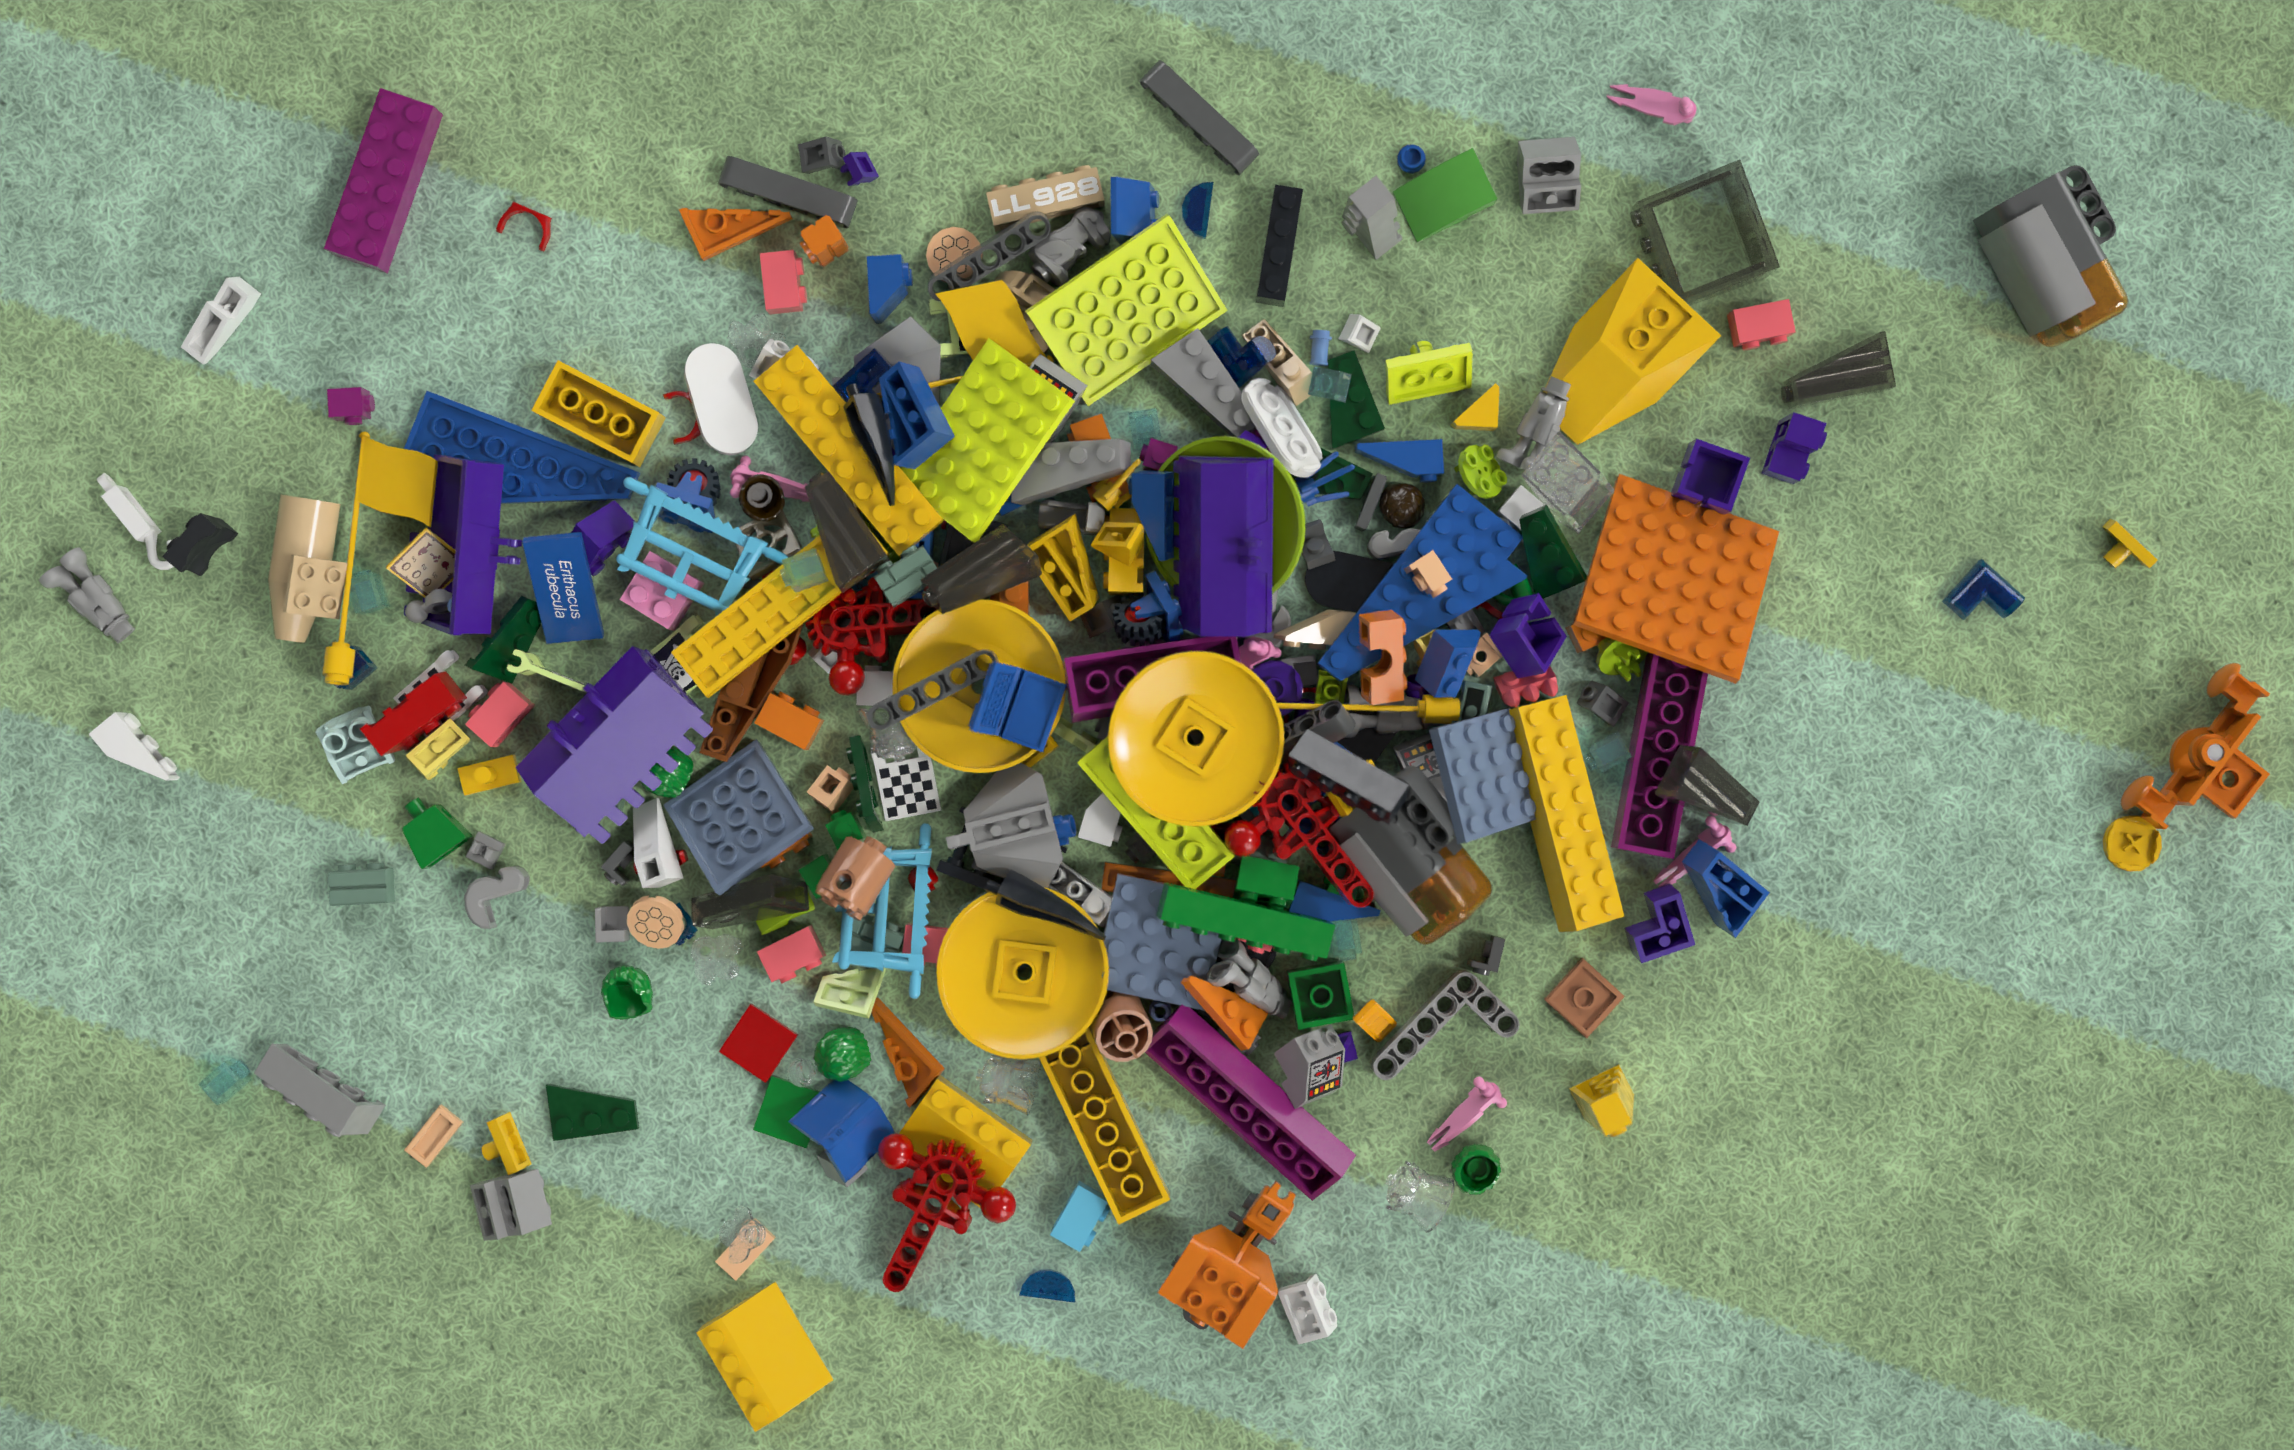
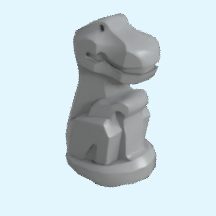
(1064, 246)

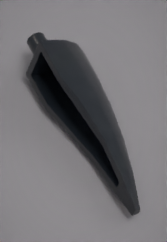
(871, 431)
(1032, 900)

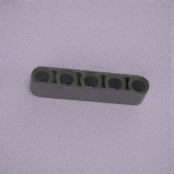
(1200, 116)
(787, 190)
(995, 243)
(919, 694)
(1327, 721)

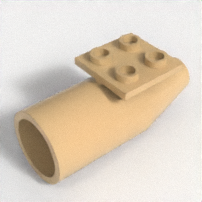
(302, 573)

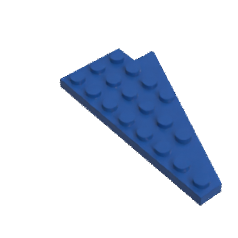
(534, 465)
(1474, 552)

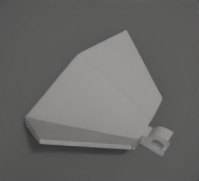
(909, 345)
(1012, 827)

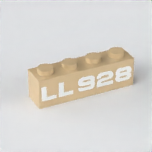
(1053, 196)

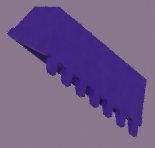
(468, 520)
(1224, 545)

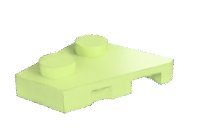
(1083, 741)
(850, 992)

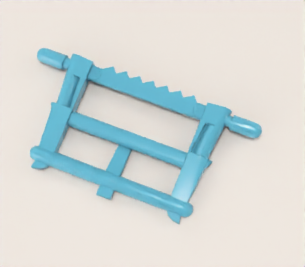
(642, 532)
(878, 958)

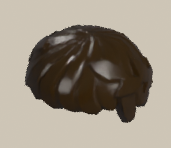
(761, 498)
(1402, 505)

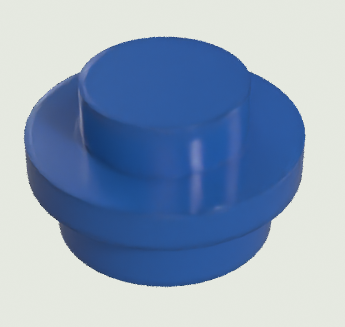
(1411, 159)

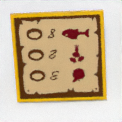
(425, 563)

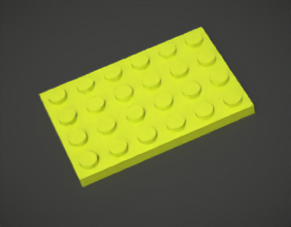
(1127, 309)
(1000, 425)

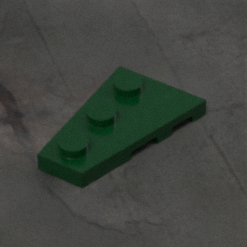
(1359, 413)
(1352, 482)
(1548, 554)
(515, 633)
(860, 780)
(585, 1113)

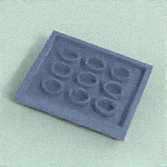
(1483, 775)
(738, 817)
(1148, 956)

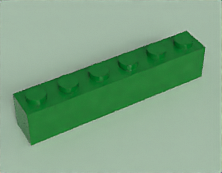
(1245, 920)

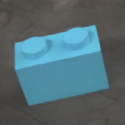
(1080, 1216)

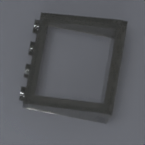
(1746, 221)

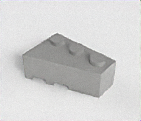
(1371, 216)

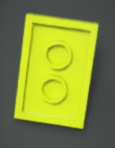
(1428, 372)

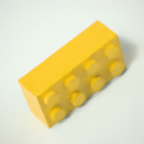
(598, 413)

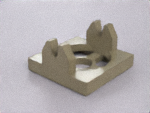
(792, 546)

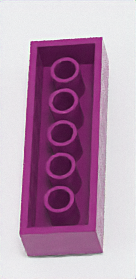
(383, 180)
(1099, 678)

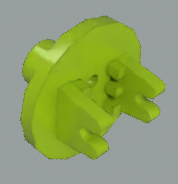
(1481, 471)
(1619, 658)

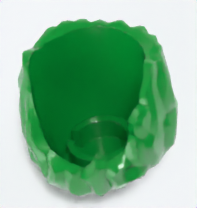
(674, 782)
(627, 993)
(842, 1054)
(1476, 1169)

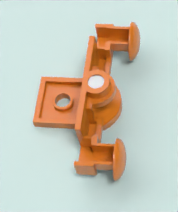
(2204, 755)

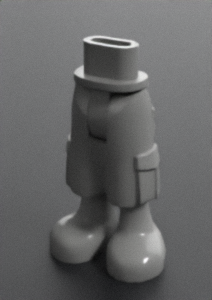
(1538, 424)
(91, 599)
(1384, 721)
(1250, 980)

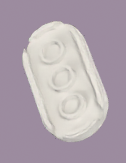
(720, 399)
(1282, 427)

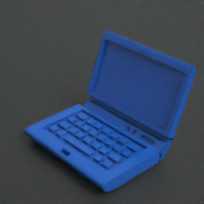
(1017, 705)
(845, 1124)

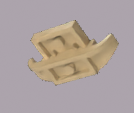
(1028, 291)

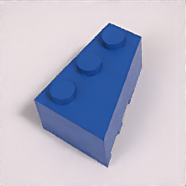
(914, 415)
(1723, 887)

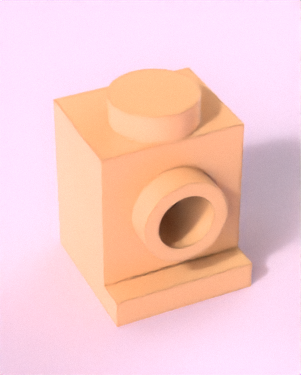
(1429, 574)
(1491, 653)
(822, 787)

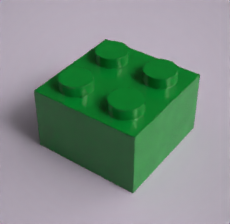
(1266, 882)
(1320, 994)

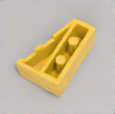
(1066, 567)
(1122, 578)

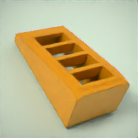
(1375, 1020)

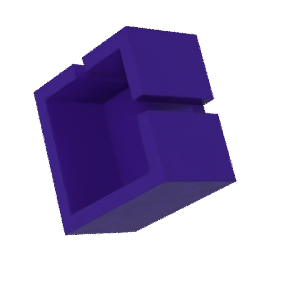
(1710, 476)
(1526, 645)

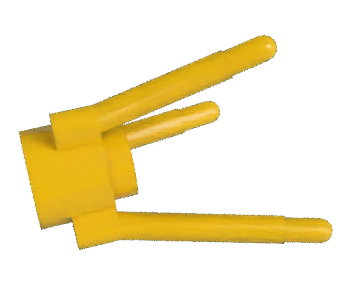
(1109, 494)

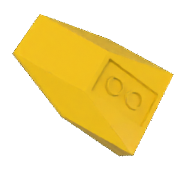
(1628, 352)

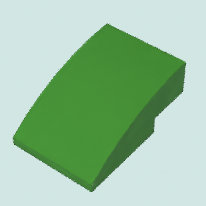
(1445, 195)

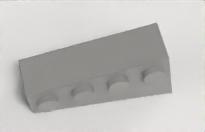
(317, 1092)

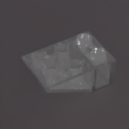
(1567, 483)

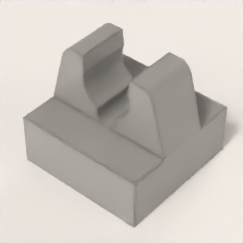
(485, 850)

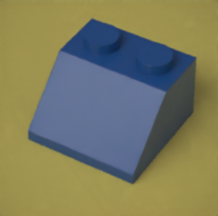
(1131, 207)
(887, 284)
(1447, 661)

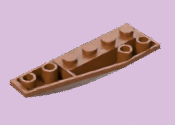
(744, 698)

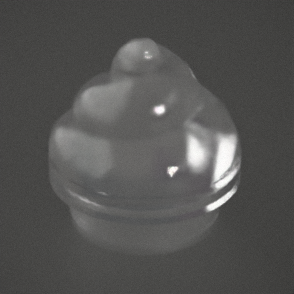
(801, 1072)

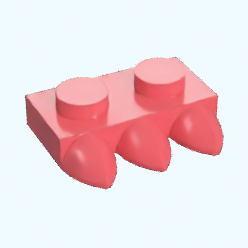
(1511, 687)

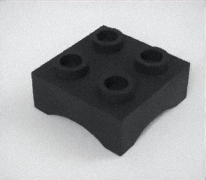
(198, 543)

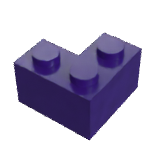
(1791, 445)
(604, 533)
(1665, 931)

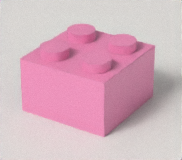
(649, 596)

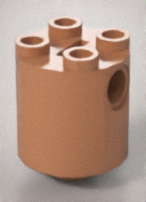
(855, 876)
(1122, 1027)

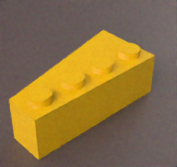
(1606, 1101)

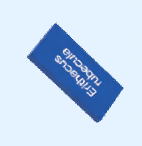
(563, 587)

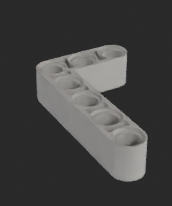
(1440, 1018)

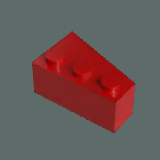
(415, 715)

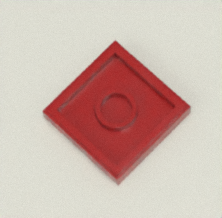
(758, 1043)

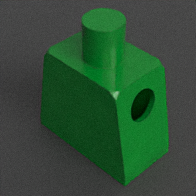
(433, 833)

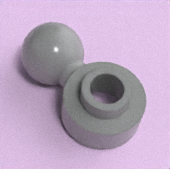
(434, 603)

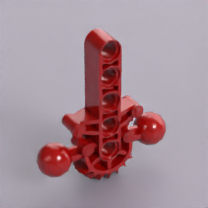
(846, 675)
(1244, 837)
(898, 1152)

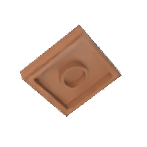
(1584, 997)

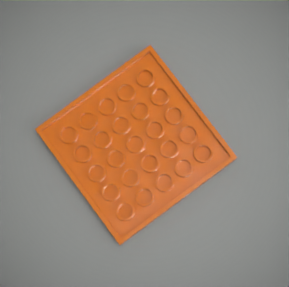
(1676, 579)

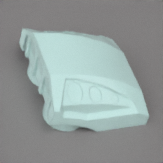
(348, 747)

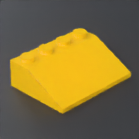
(953, 1114)
(764, 1356)

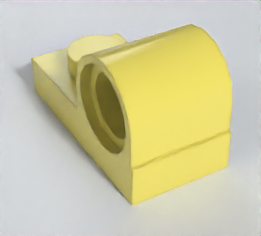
(437, 749)

